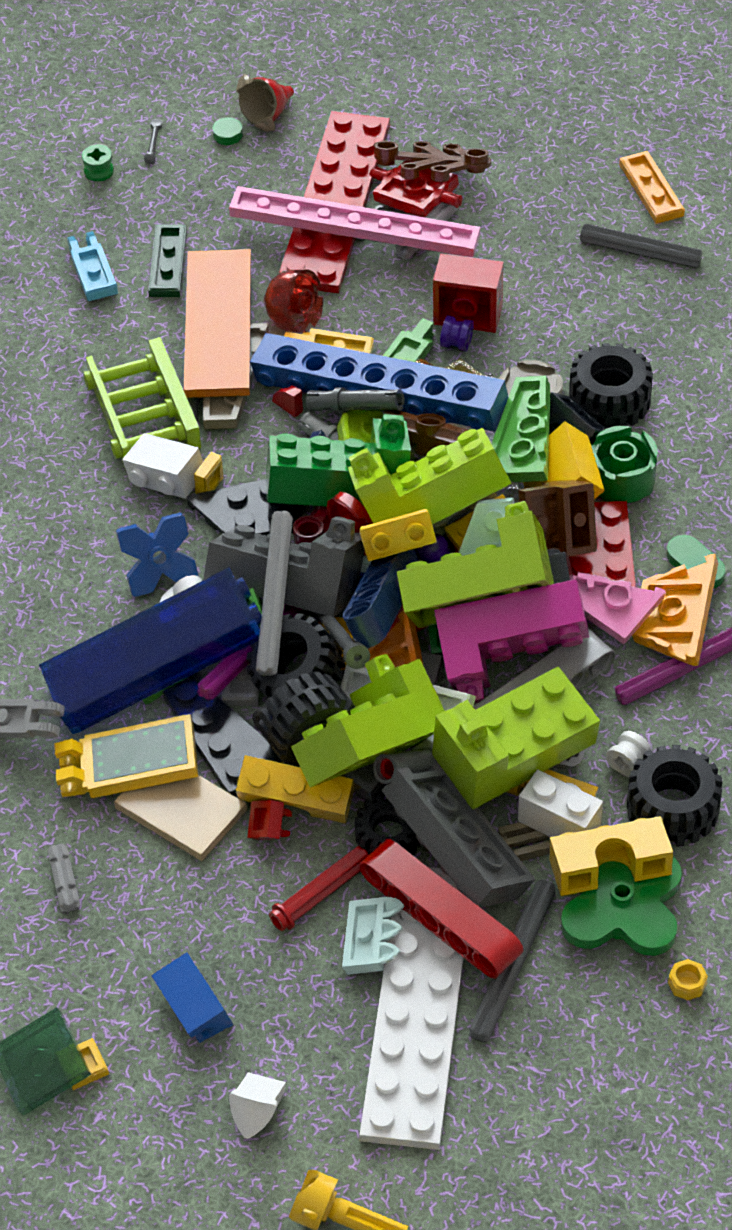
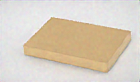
(184, 812)

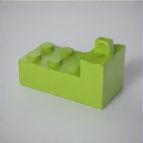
(440, 482)
(488, 573)
(387, 718)
(513, 736)

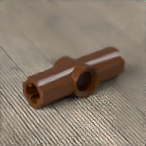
(428, 431)

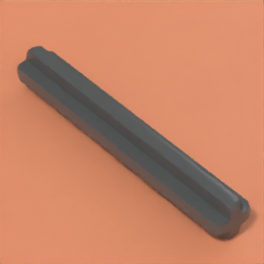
(641, 245)

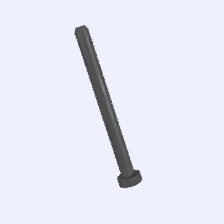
(354, 653)

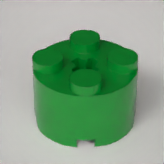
(625, 463)

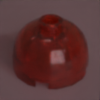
(292, 294)

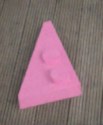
(616, 604)

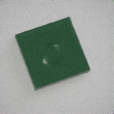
(41, 1061)

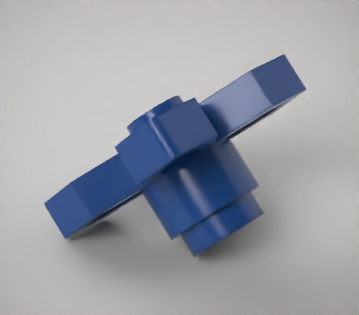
(142, 545)

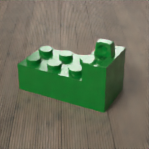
(317, 468)

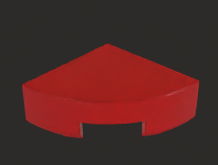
(289, 400)

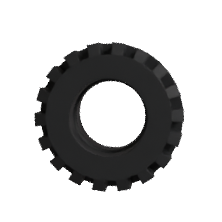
(613, 367)
(298, 637)
(299, 707)
(679, 771)

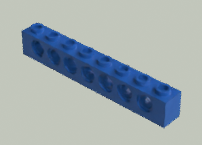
(314, 366)

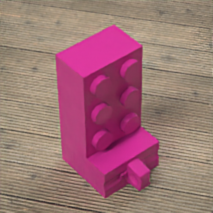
(506, 626)

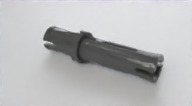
(344, 400)

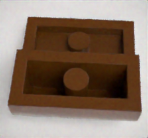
(565, 514)

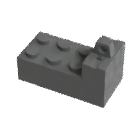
(318, 573)

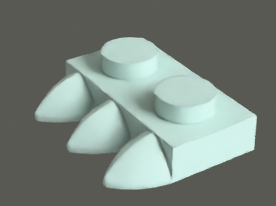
(367, 934)

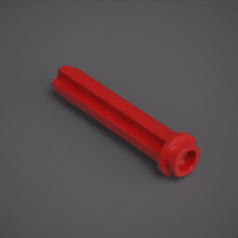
(318, 889)

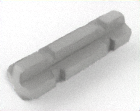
(63, 878)

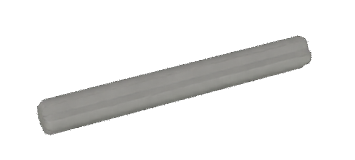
(274, 593)

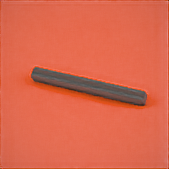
(501, 987)

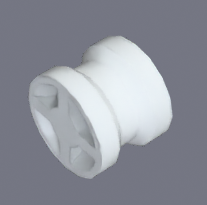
(629, 749)

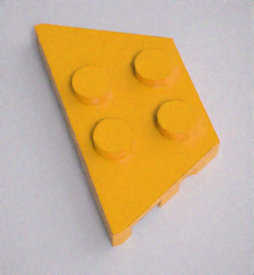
(681, 617)

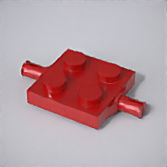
(414, 195)

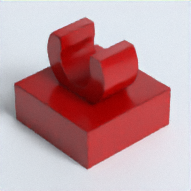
(267, 819)

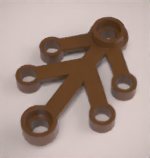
(427, 157)

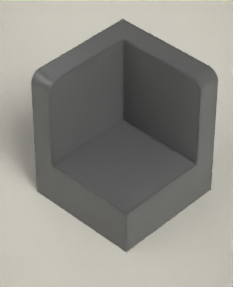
(365, 783)

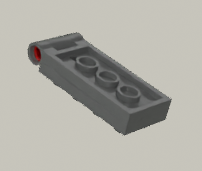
(446, 825)

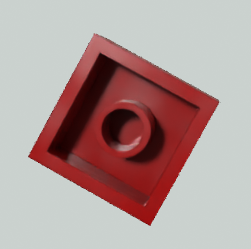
(468, 290)

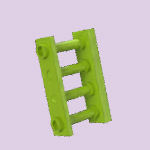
(165, 384)

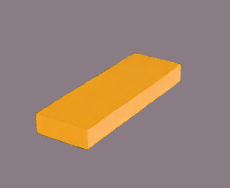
(651, 187)

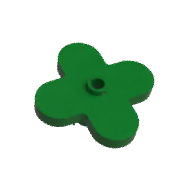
(624, 911)

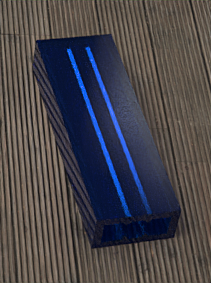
(152, 650)

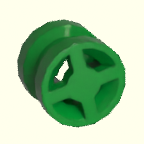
(97, 162)

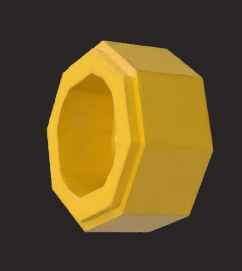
(687, 979)

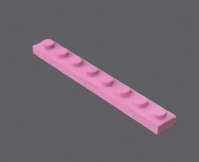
(355, 221)

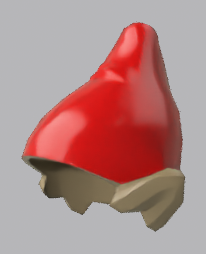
(262, 100)

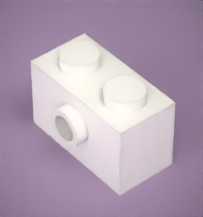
(163, 465)
(557, 806)

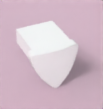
(255, 1103)

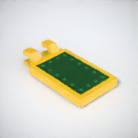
(128, 758)

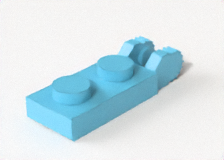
(92, 268)

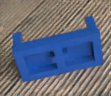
(192, 998)

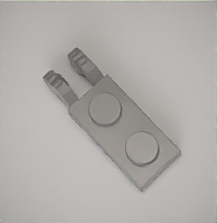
(21, 717)

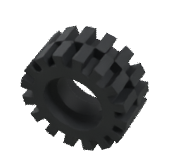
(376, 813)

